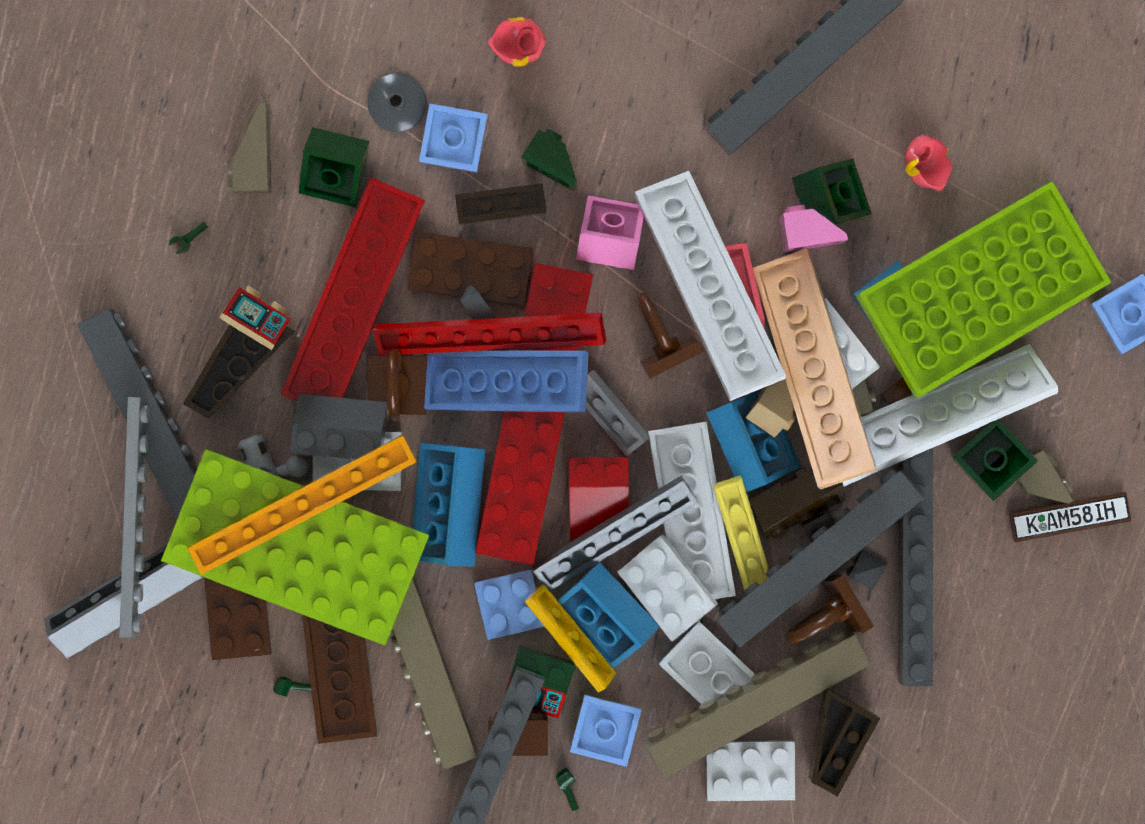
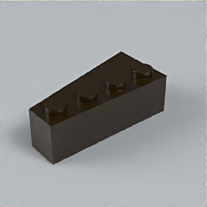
(228, 368)

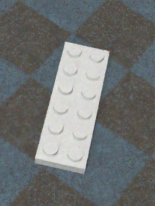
(699, 530)

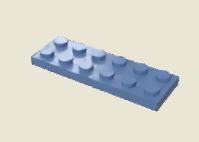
(507, 381)

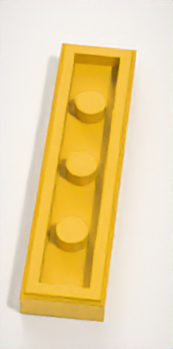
(570, 638)

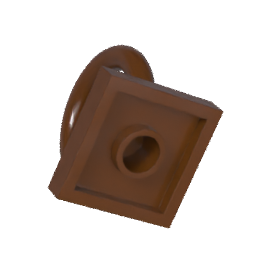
(668, 351)
(398, 382)
(840, 607)

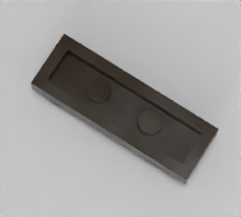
(500, 204)

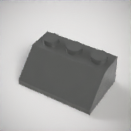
(337, 426)

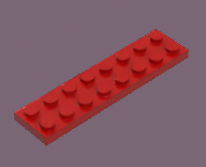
(354, 292)

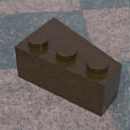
(839, 740)

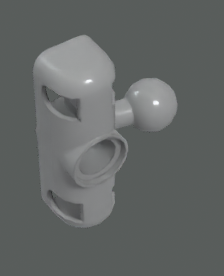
(295, 466)

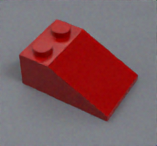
(596, 491)

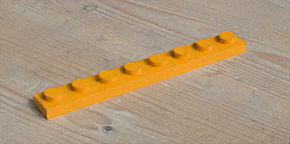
(301, 504)

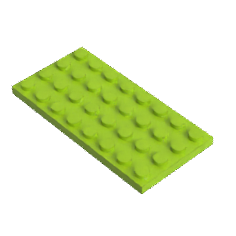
(983, 289)
(332, 567)

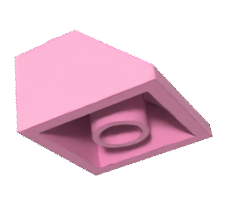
(807, 230)
(610, 232)

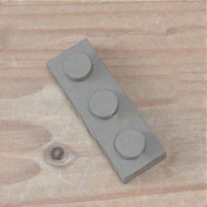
(613, 415)

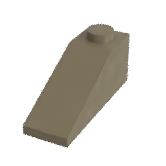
(253, 157)

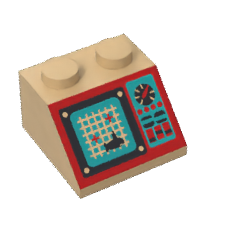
(256, 317)

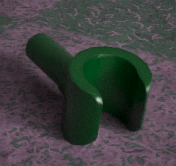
(186, 239)
(283, 685)
(564, 780)

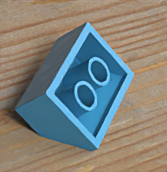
(748, 448)
(608, 615)

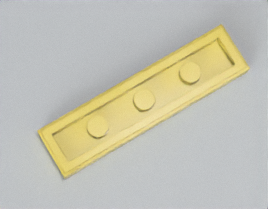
(741, 531)

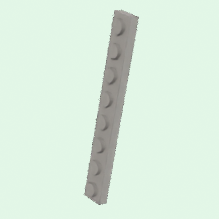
(132, 528)

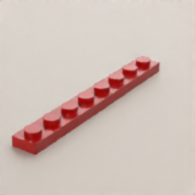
(491, 334)

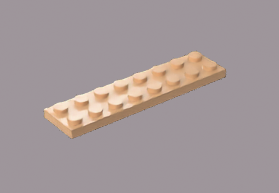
(814, 369)

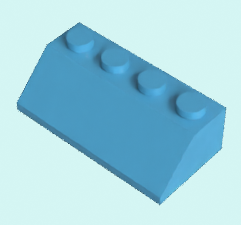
(449, 502)

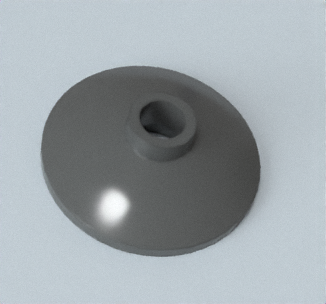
(407, 113)

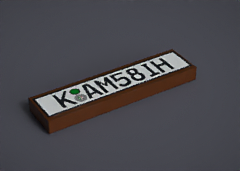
(1070, 517)

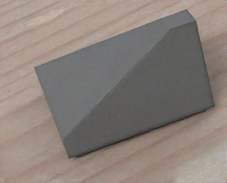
(867, 569)

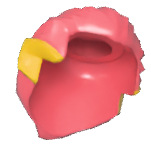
(517, 41)
(928, 162)

